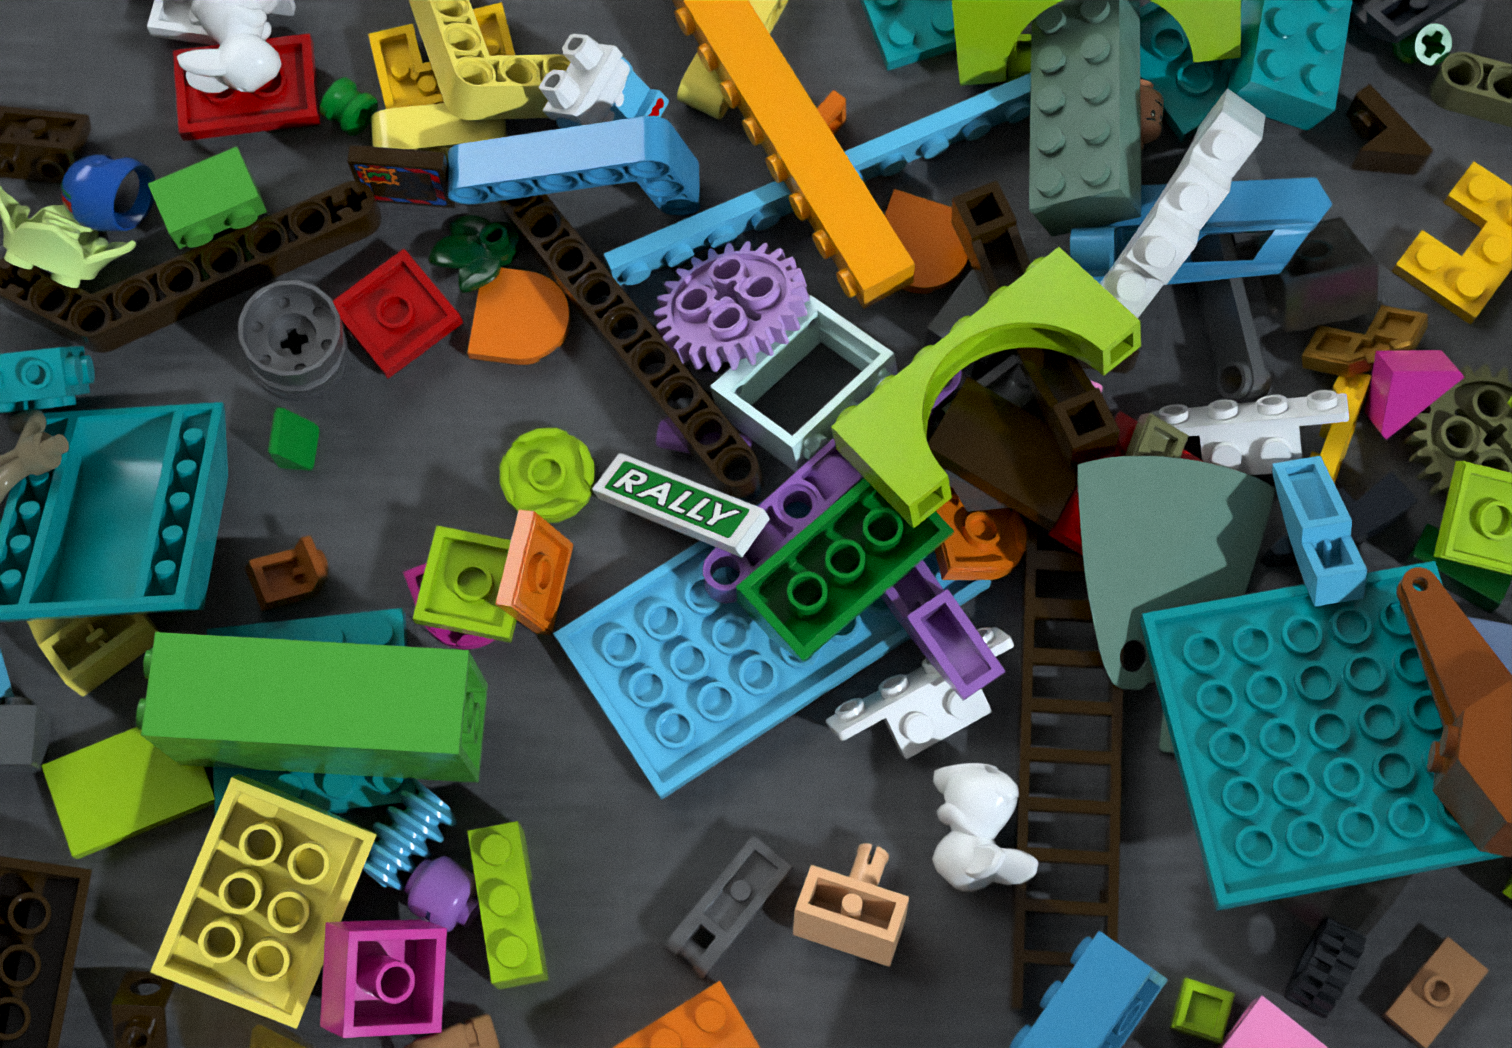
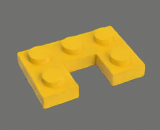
(399, 64)
(1469, 280)

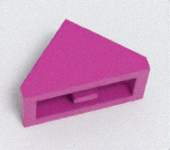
(1405, 385)

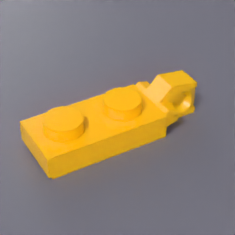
(1340, 434)

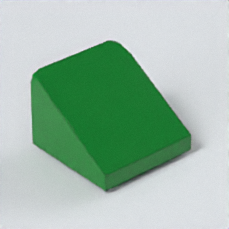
(293, 440)

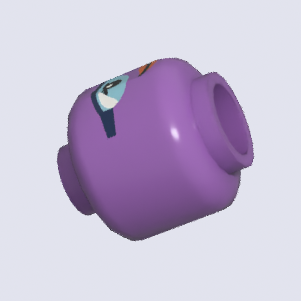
(443, 893)

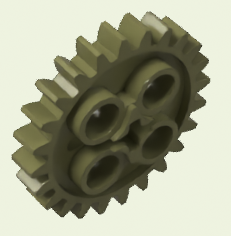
(1468, 427)

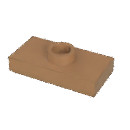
(1435, 993)

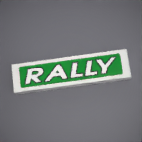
(681, 504)

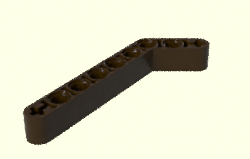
(197, 265)

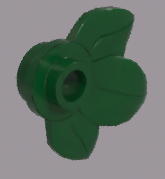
(476, 249)

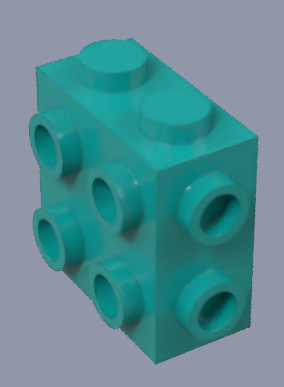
(45, 376)

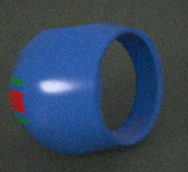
(91, 189)

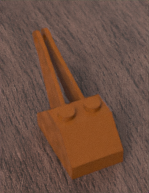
(1475, 709)

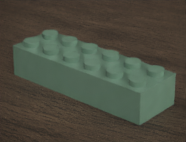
(1085, 115)

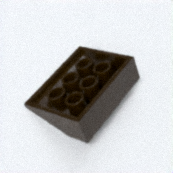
(38, 948)

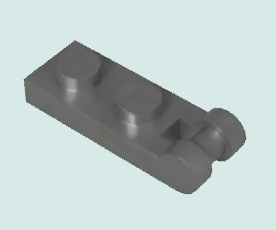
(729, 905)

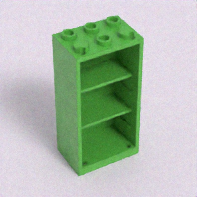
(314, 706)

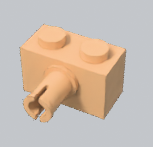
(852, 910)

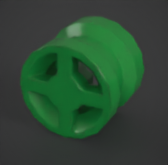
(348, 106)

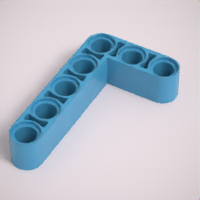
(579, 158)

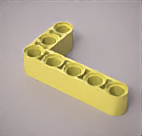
(471, 79)

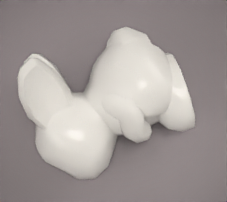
(243, 57)
(976, 809)

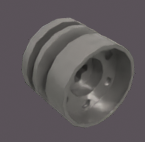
(287, 316)

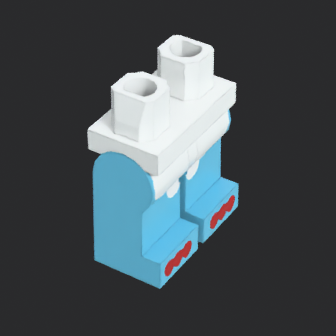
(597, 87)

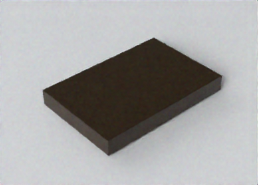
(1004, 453)

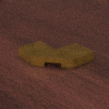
(1354, 353)

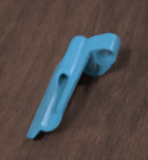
(1253, 206)

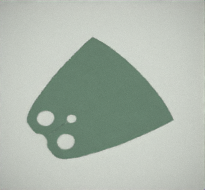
(1161, 540)

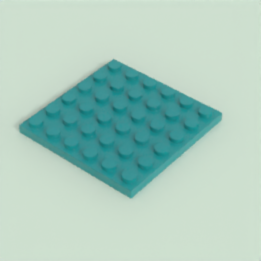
(1304, 740)

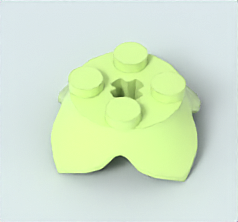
(55, 242)

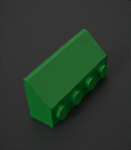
(836, 569)

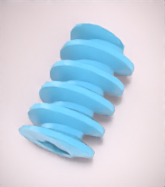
(407, 835)

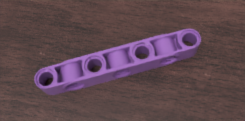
(818, 486)

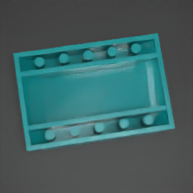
(121, 518)

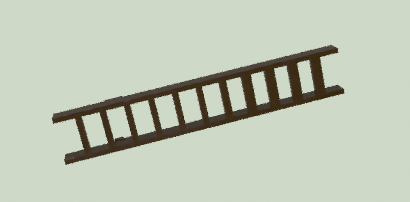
(1107, 908)

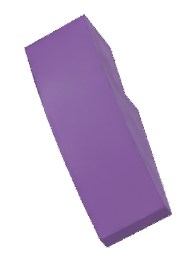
(942, 631)

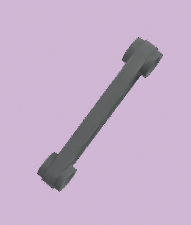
(1230, 326)

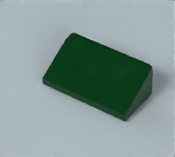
(1471, 583)

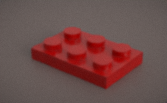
(279, 104)

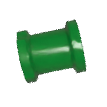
(1427, 45)

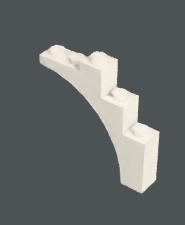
(1186, 203)

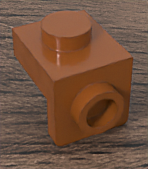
(288, 575)

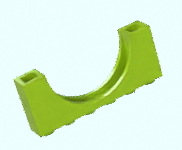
(990, 27)
(1046, 308)

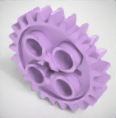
(732, 306)

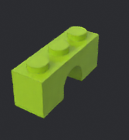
(507, 906)

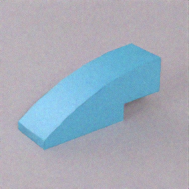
(1319, 531)

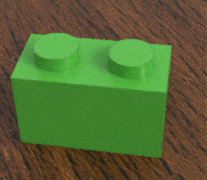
(208, 199)

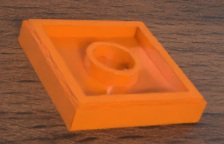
(534, 573)

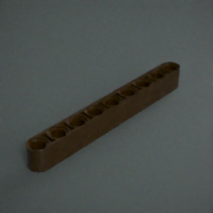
(640, 350)

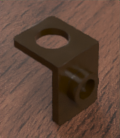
(141, 1019)

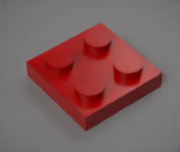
(396, 313)

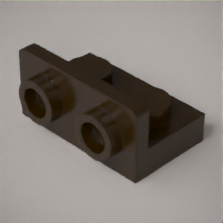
(40, 143)

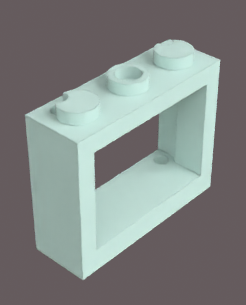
(744, 386)

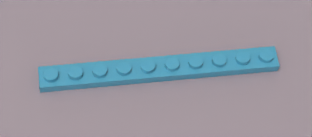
(766, 204)

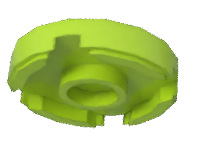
(548, 474)

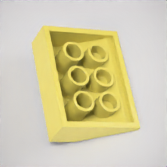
(262, 901)

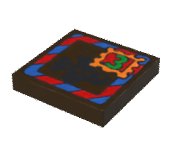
(402, 175)

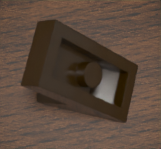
(1393, 142)

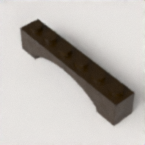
(1059, 384)

